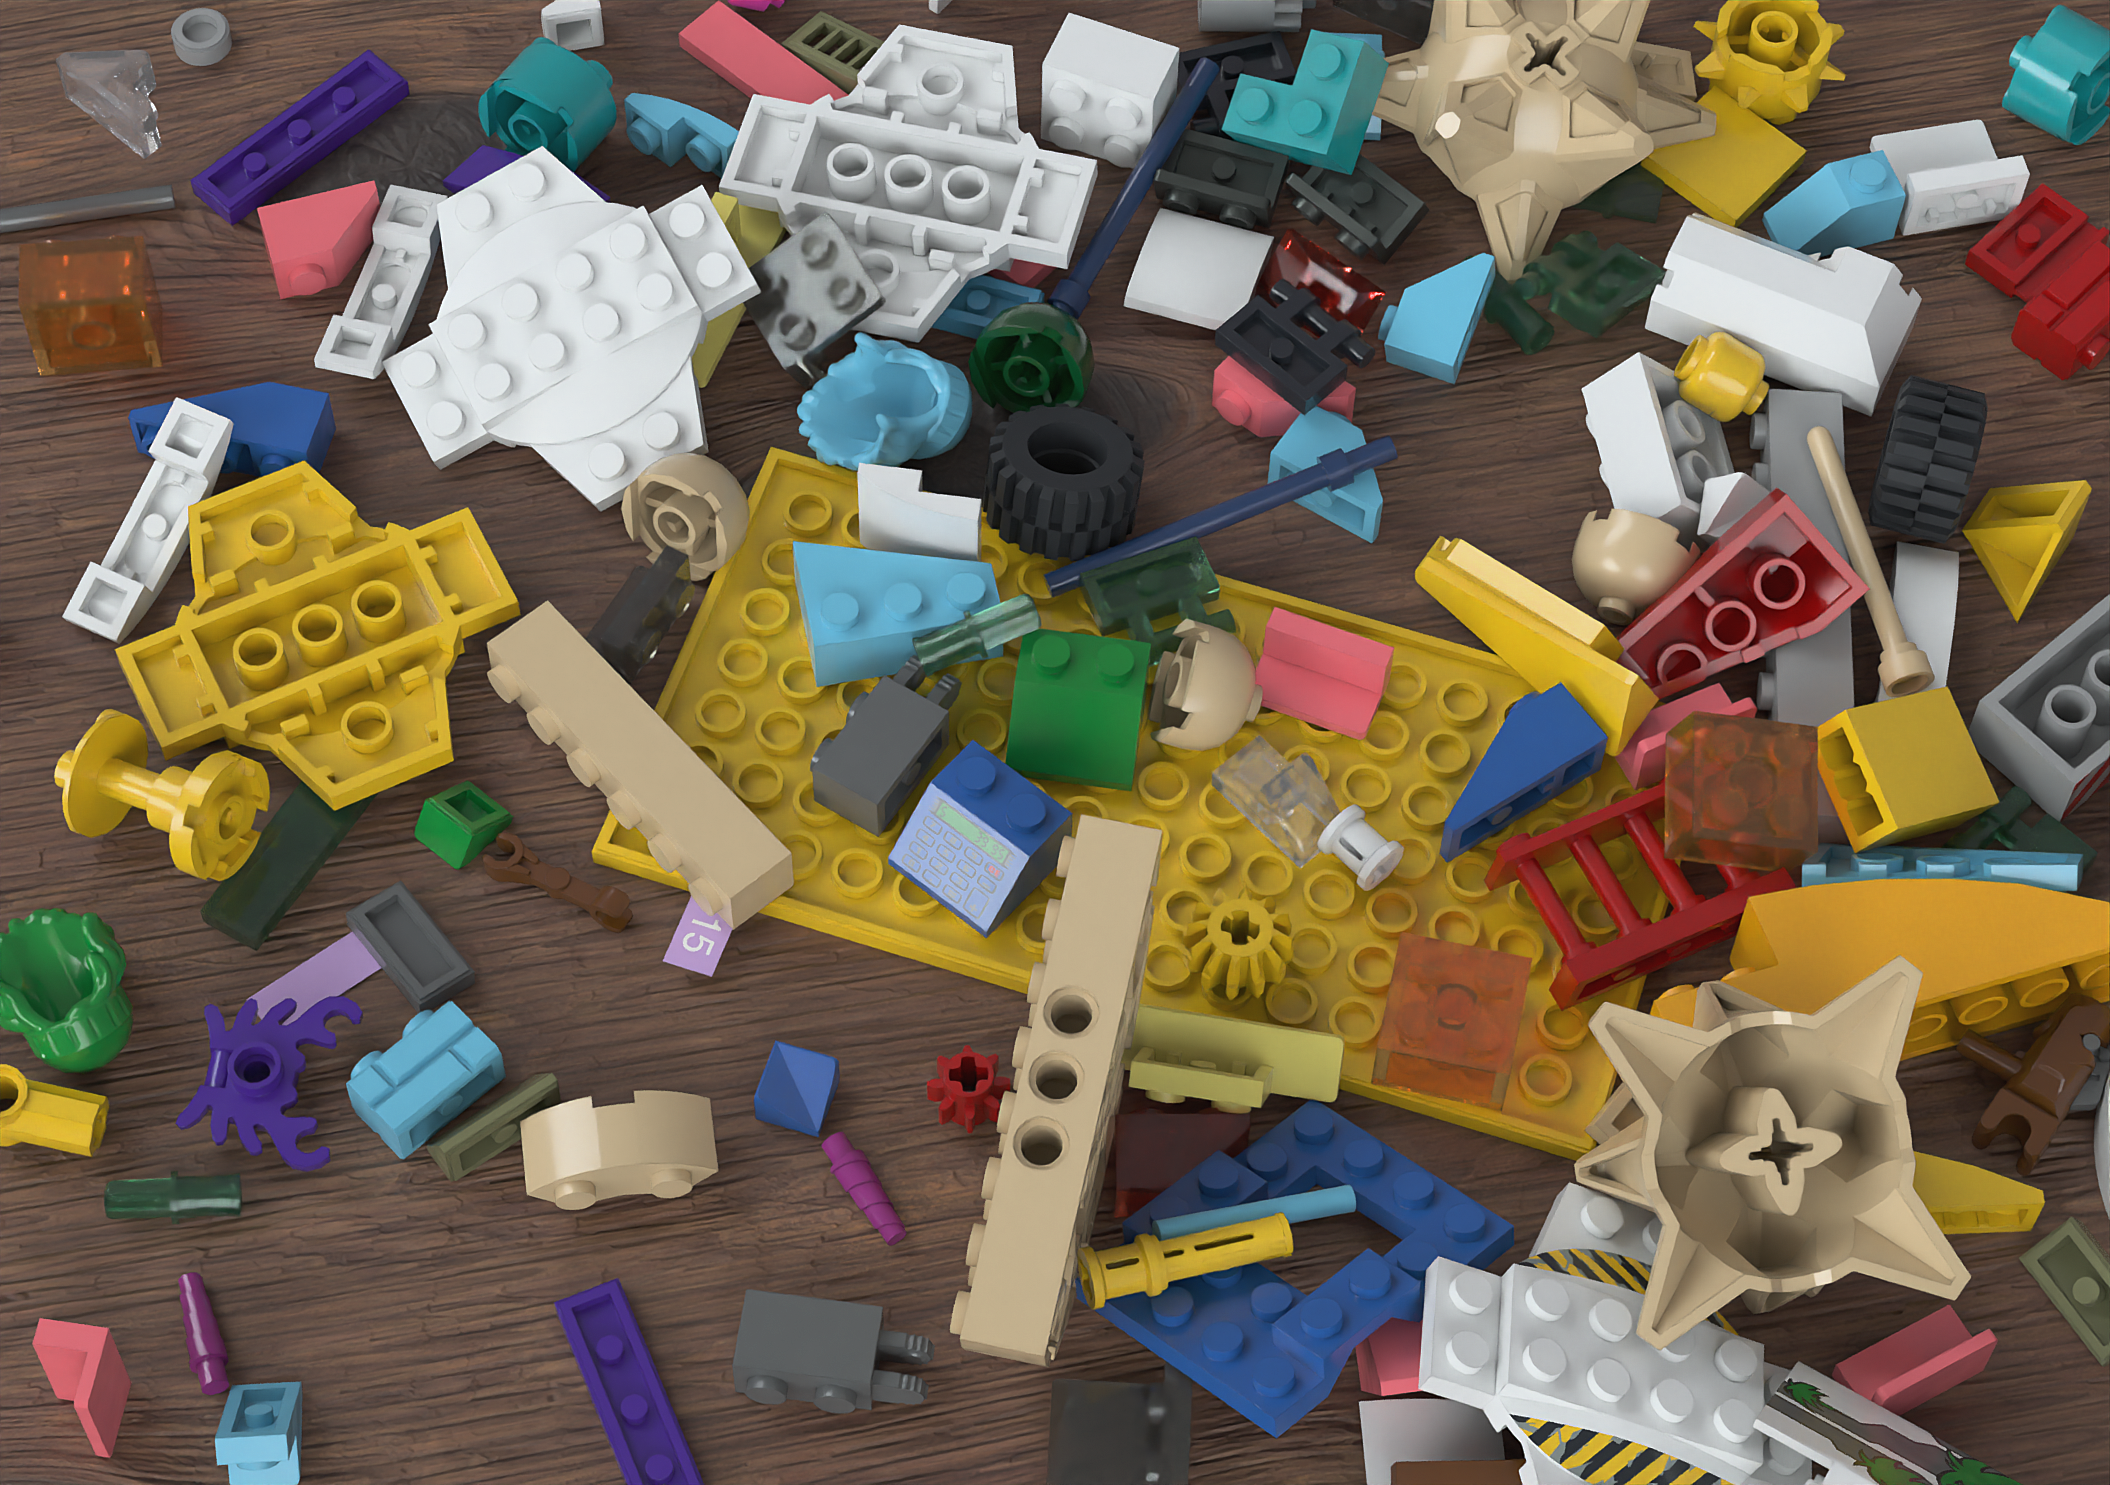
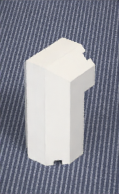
(1812, 320)

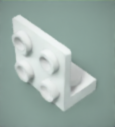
(1952, 176)

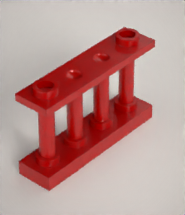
(1640, 944)

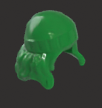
(65, 988)

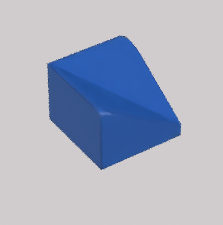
(797, 1088)

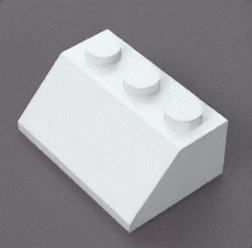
(1654, 445)

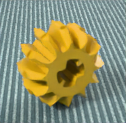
(1238, 920)

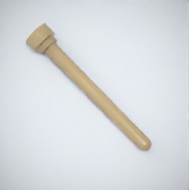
(1902, 667)

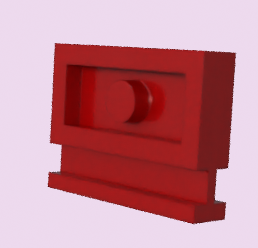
(2033, 244)

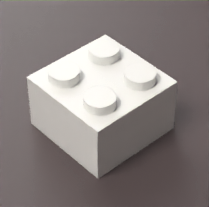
(1106, 90)

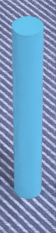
(1295, 1207)

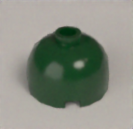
(1032, 358)

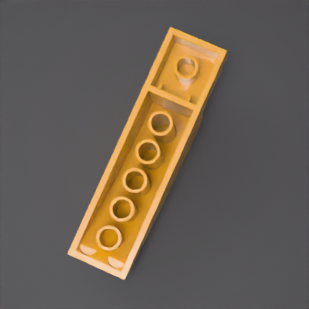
(1985, 951)

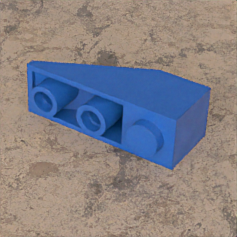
(270, 430)

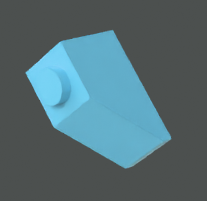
(1839, 207)
(1438, 319)
(1315, 434)

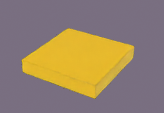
(1732, 169)

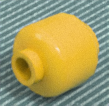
(1721, 376)

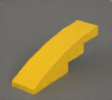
(1974, 1199)

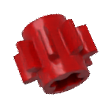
(968, 1070)

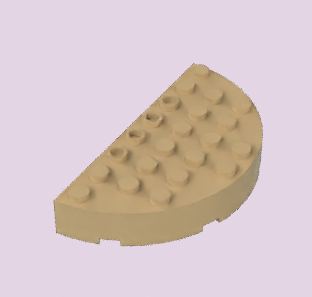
(1066, 1098)

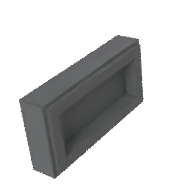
(410, 947)

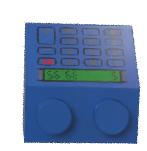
(981, 839)

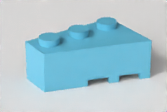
(871, 603)

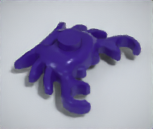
(257, 1075)

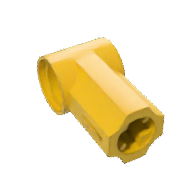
(50, 1115)

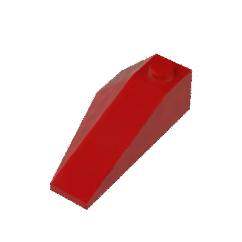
(1745, 595)

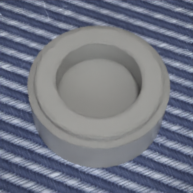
(201, 36)

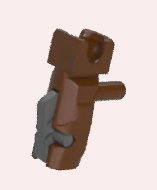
(2056, 1075)

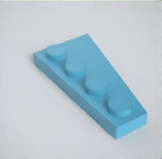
(2039, 869)

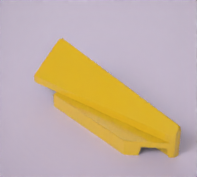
(1539, 636)

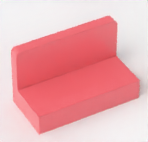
(1322, 673)
(1645, 752)
(1917, 1362)
(88, 1370)

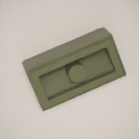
(493, 1126)
(2077, 1280)

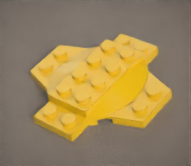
(316, 628)

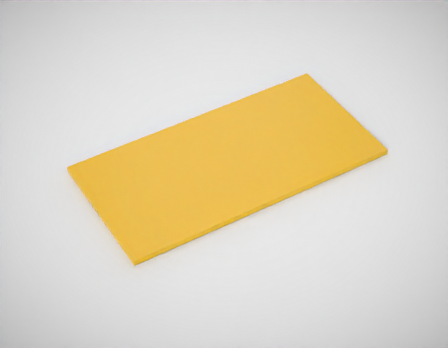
(756, 718)

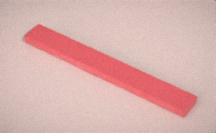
(765, 68)

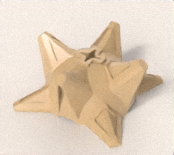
(1533, 109)
(1793, 1214)

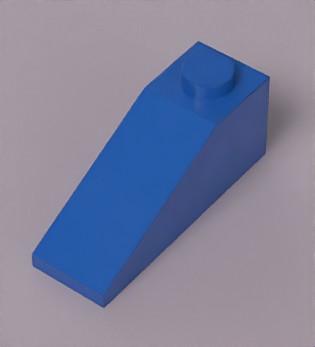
(1533, 758)

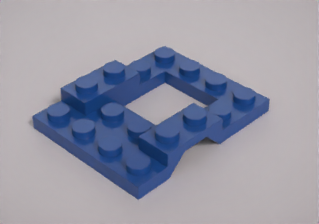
(1257, 1335)

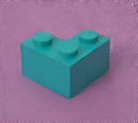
(1324, 111)

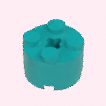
(2062, 77)
(550, 102)

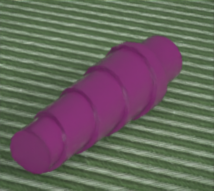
(864, 1186)
(203, 1339)

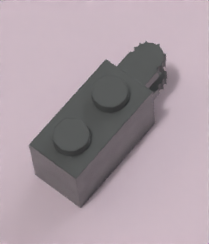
(884, 748)
(823, 1354)

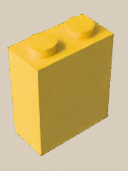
(1902, 769)

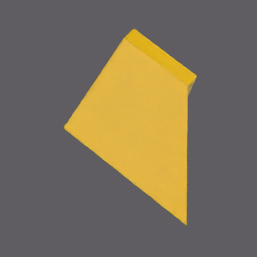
(2023, 535)

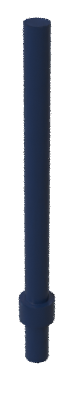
(1073, 293)
(1331, 471)

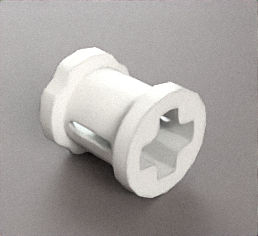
(1360, 847)

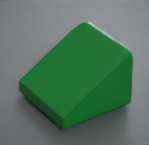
(460, 823)

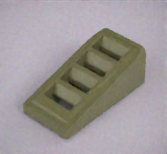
(849, 39)

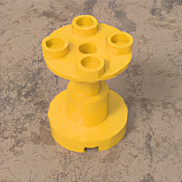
(202, 809)

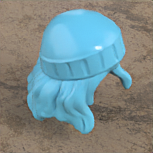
(885, 406)

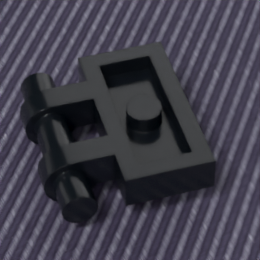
(1255, 56)
(1285, 356)

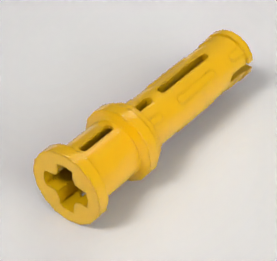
(1153, 1263)

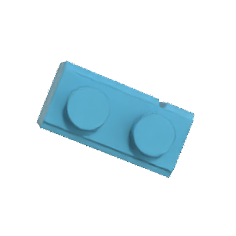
(424, 1078)

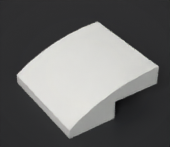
(1197, 269)
(908, 521)
(1424, 1432)

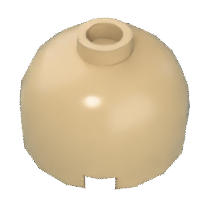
(690, 507)
(1628, 562)
(1203, 689)

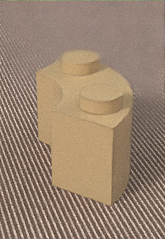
(620, 1149)

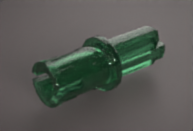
(1516, 316)
(977, 633)
(174, 1197)

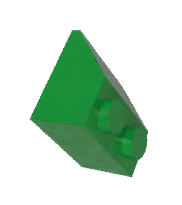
(1078, 708)

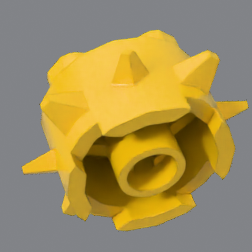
(1770, 55)

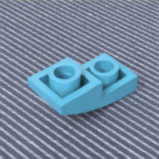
(676, 129)

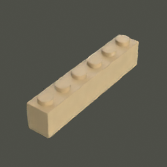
(640, 766)

